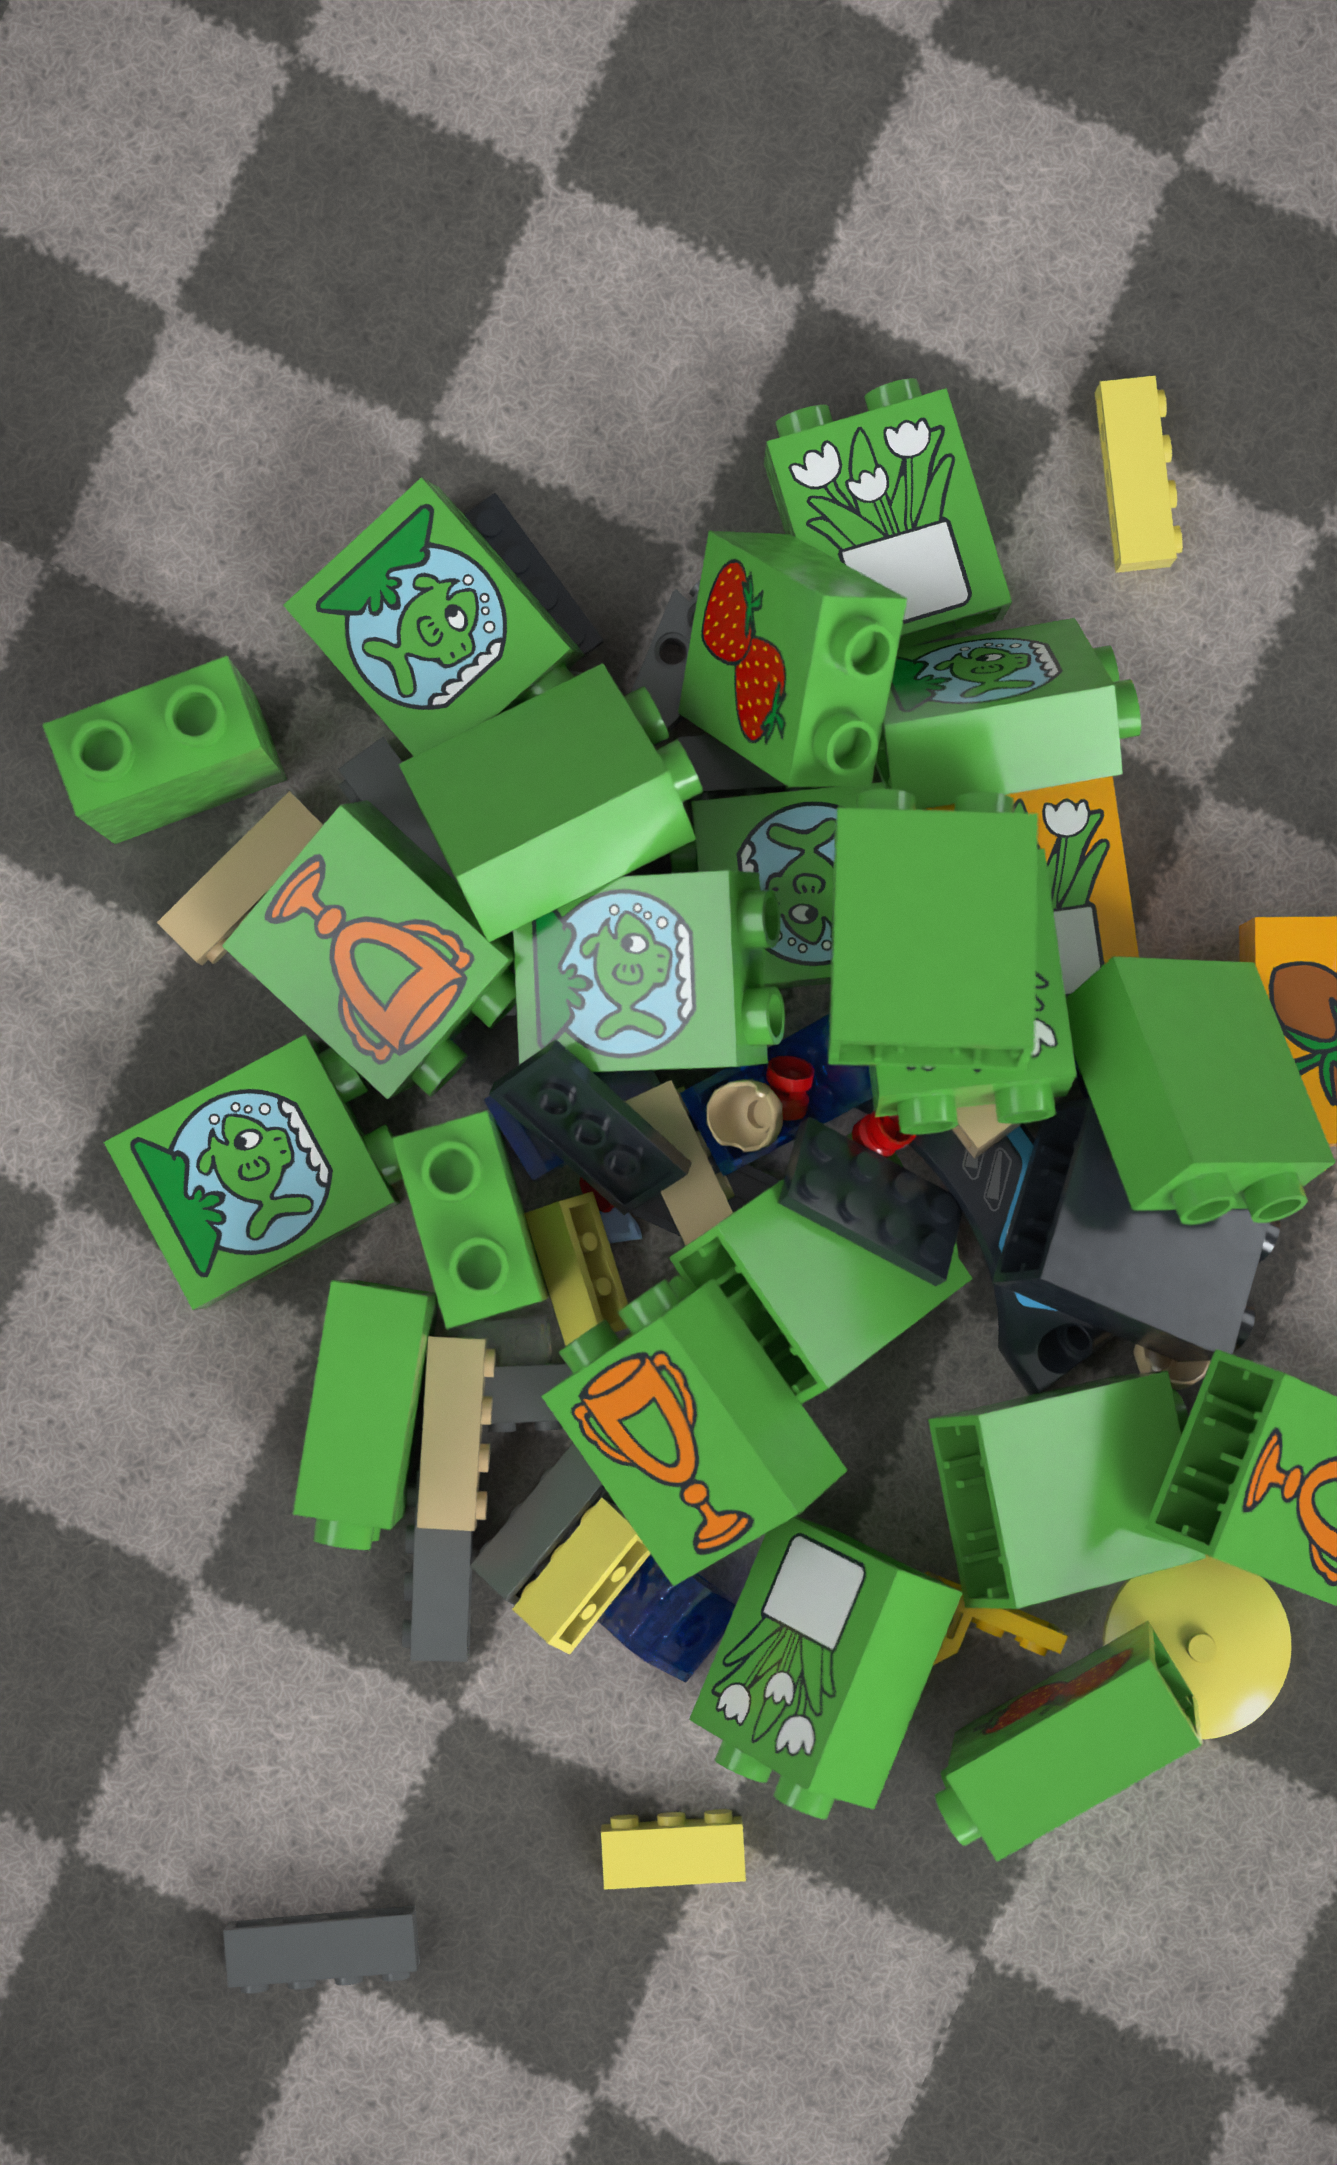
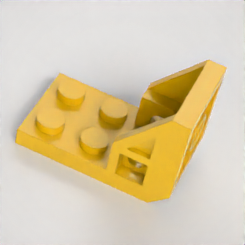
(1030, 1630)

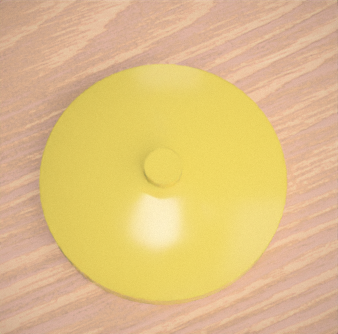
(1219, 1631)

